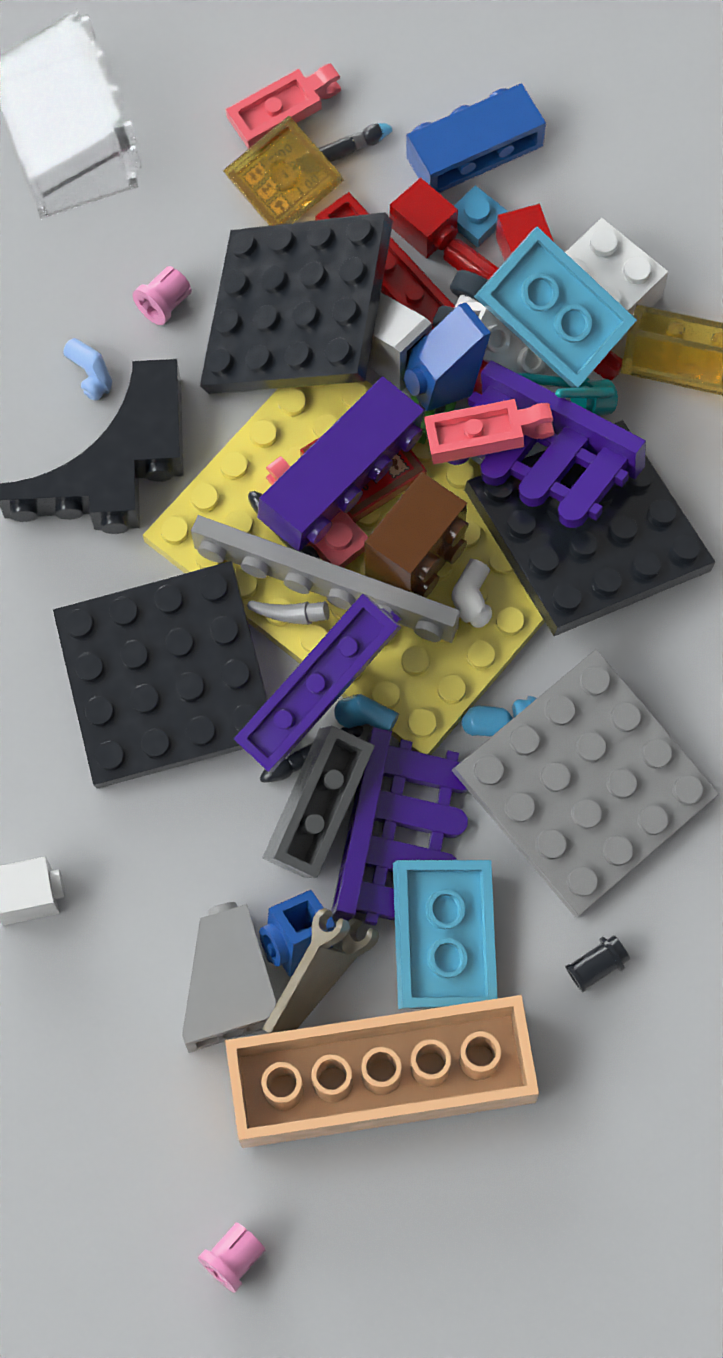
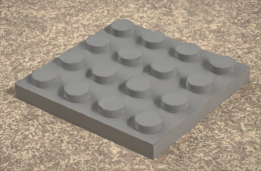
(585, 783)

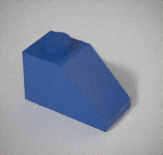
(448, 359)

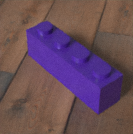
(341, 465)

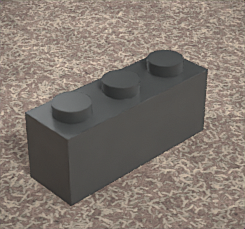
(318, 802)

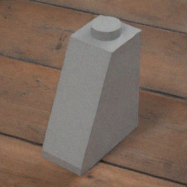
(394, 337)
(228, 980)

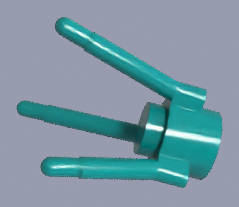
(594, 395)

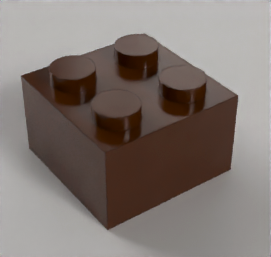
(417, 537)

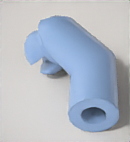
(92, 362)

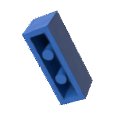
(476, 138)

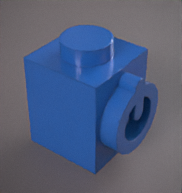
(290, 930)

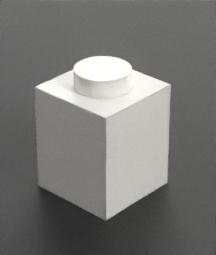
(29, 890)

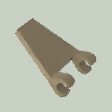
(319, 970)

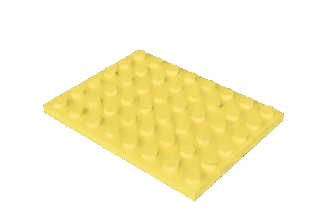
(413, 676)

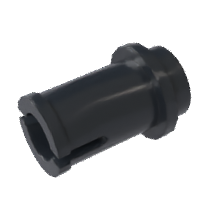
(598, 963)

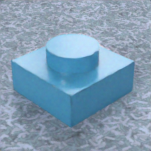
(477, 216)

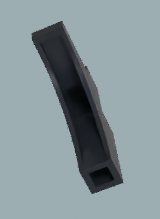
(105, 477)

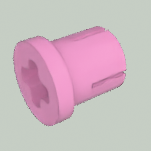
(162, 295)
(232, 1256)

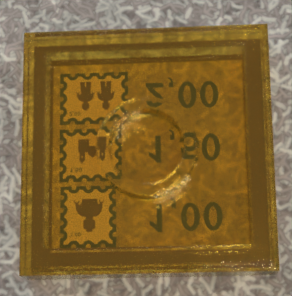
(283, 174)

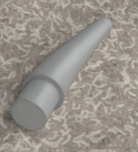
(299, 613)

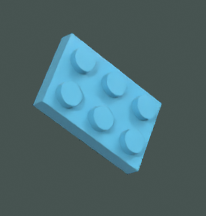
(555, 308)
(444, 932)

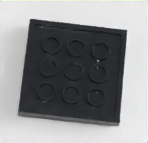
(297, 304)
(604, 564)
(161, 673)

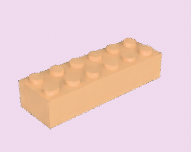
(381, 1071)

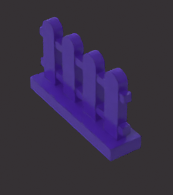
(578, 437)
(318, 682)
(394, 810)

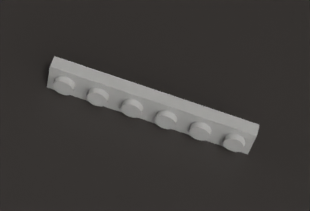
(306, 574)

